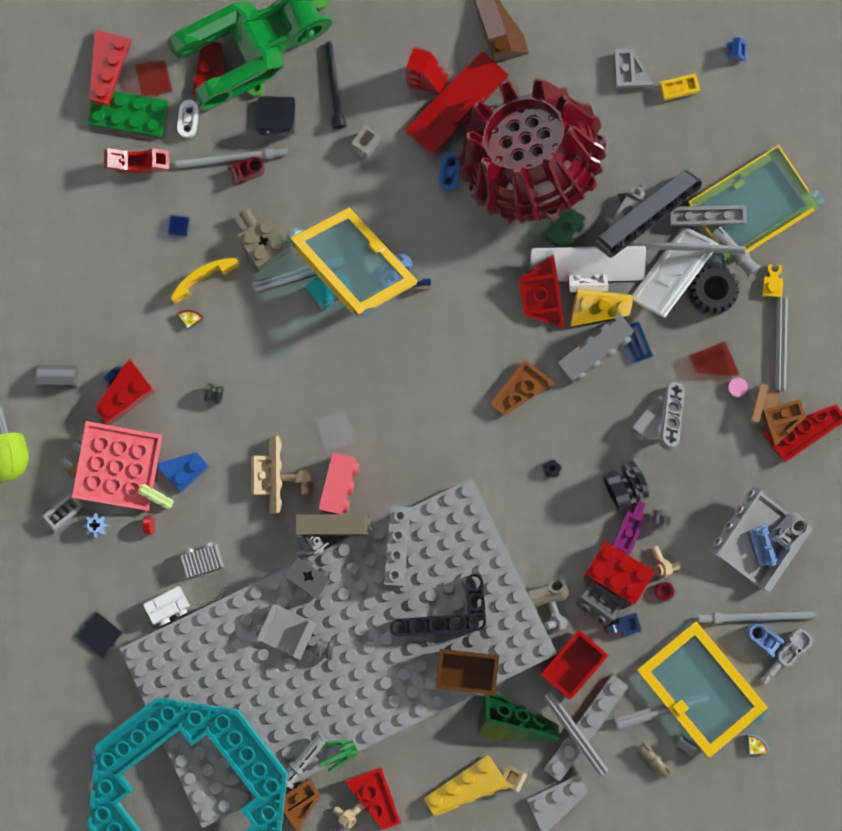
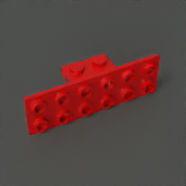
(455, 103)

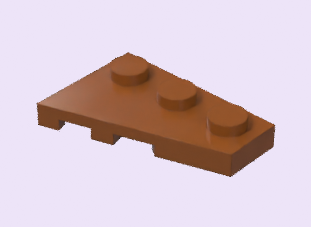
(520, 388)

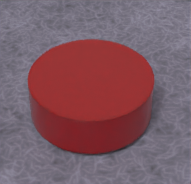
(148, 525)

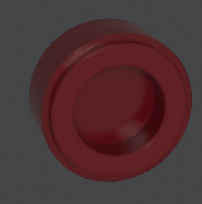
(664, 591)

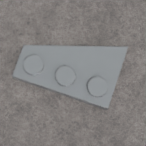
(556, 801)

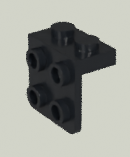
(276, 115)

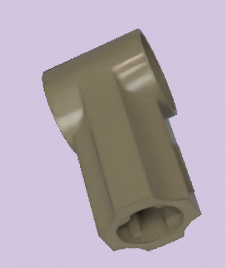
(547, 592)

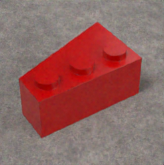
(424, 73)
(124, 393)

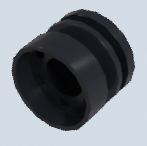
(626, 485)

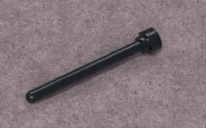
(338, 120)

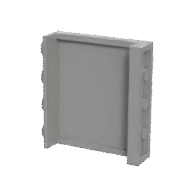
(736, 546)

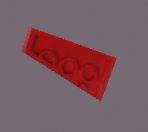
(107, 64)
(807, 432)

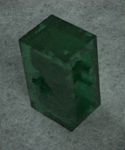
(567, 218)

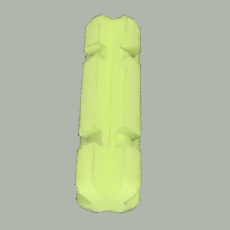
(155, 496)

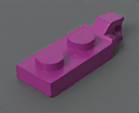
(630, 528)

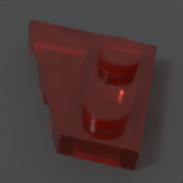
(715, 361)

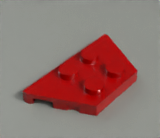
(542, 294)

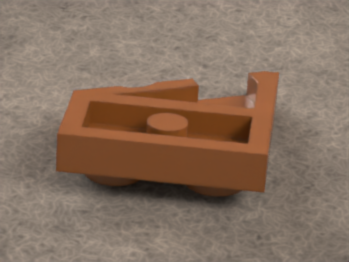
(783, 419)
(300, 802)

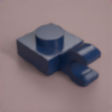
(627, 625)

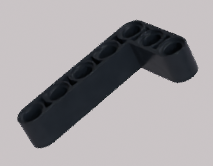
(447, 619)

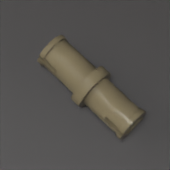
(654, 760)

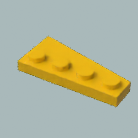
(475, 782)

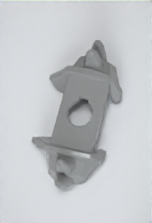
(631, 198)

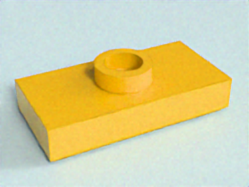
(679, 87)

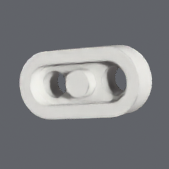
(188, 120)

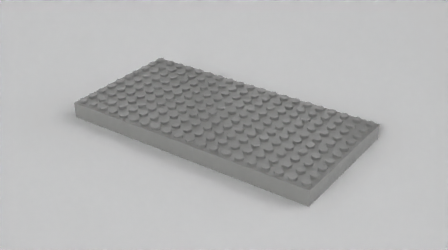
(374, 678)

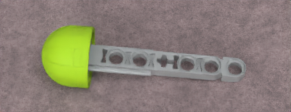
(13, 453)

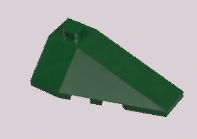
(507, 721)

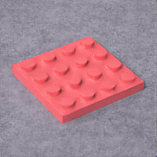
(115, 464)

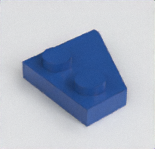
(183, 469)

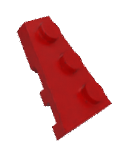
(375, 796)

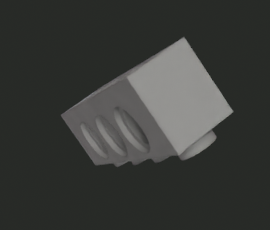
(397, 546)

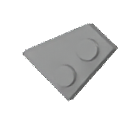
(629, 70)

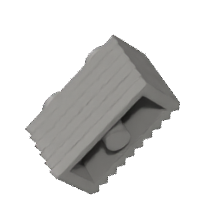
(201, 560)

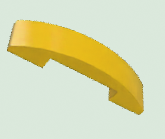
(182, 291)

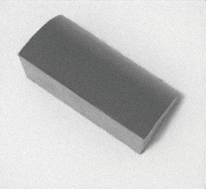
(57, 375)

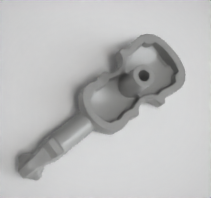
(798, 642)

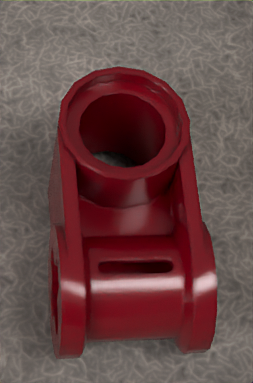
(244, 170)

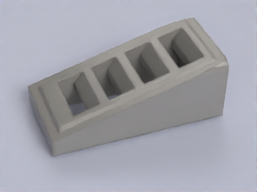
(58, 507)

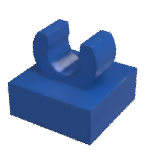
(739, 49)

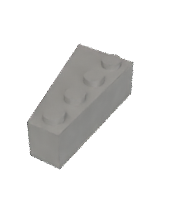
(596, 348)

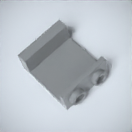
(286, 631)

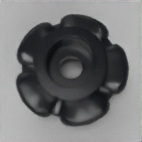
(549, 473)

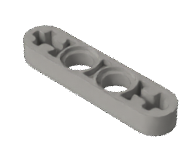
(675, 417)

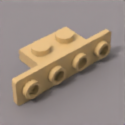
(266, 475)

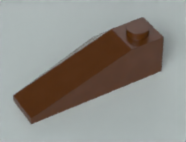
(500, 31)

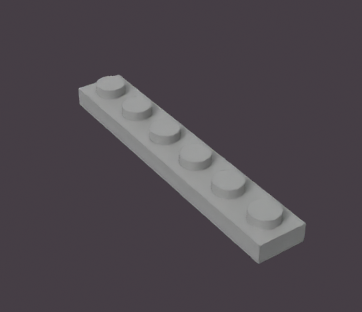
(587, 725)

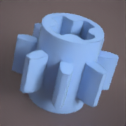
(91, 521)

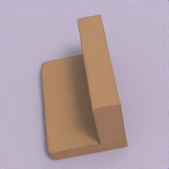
(764, 399)

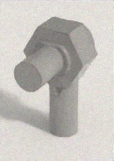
(557, 622)

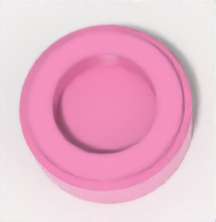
(737, 387)

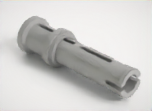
(742, 260)
(297, 767)

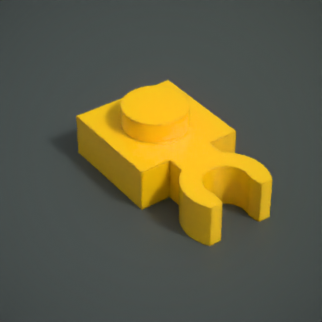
(772, 285)

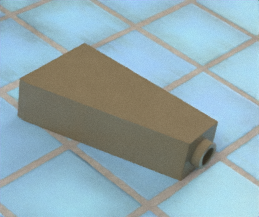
(333, 524)

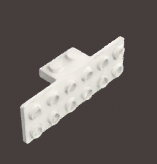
(590, 268)

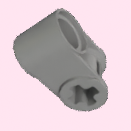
(788, 531)

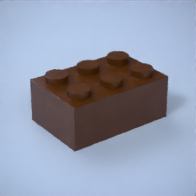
(467, 671)

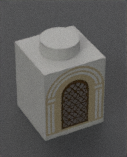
(365, 142)

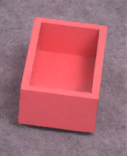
(338, 484)

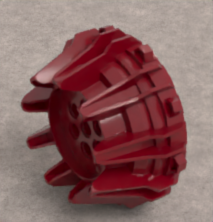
(540, 184)

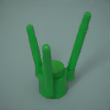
(348, 751)

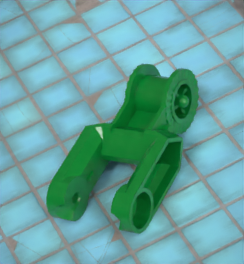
(260, 37)

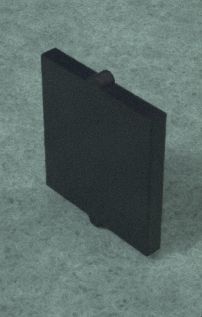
(99, 634)

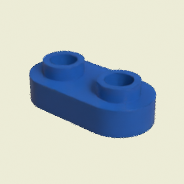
(449, 172)

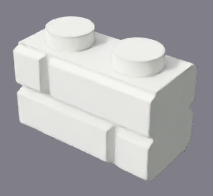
(166, 606)

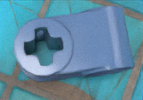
(767, 641)

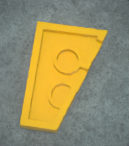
(598, 306)

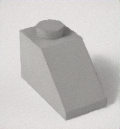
(647, 427)

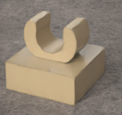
(514, 777)

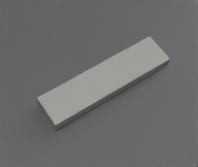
(708, 215)

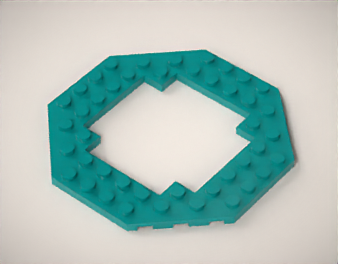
(156, 724)

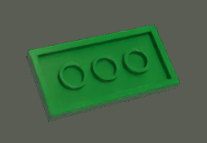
(131, 114)

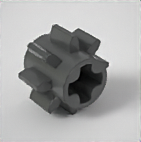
(659, 520)

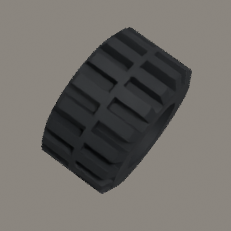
(721, 276)

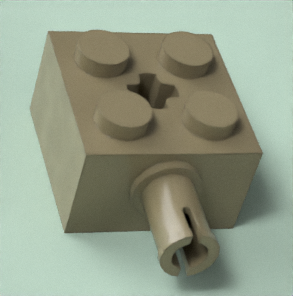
(262, 231)

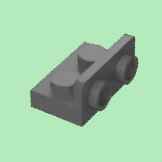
(599, 604)

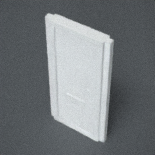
(672, 274)

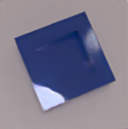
(179, 226)

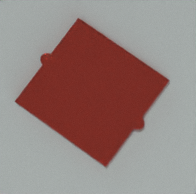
(153, 78)

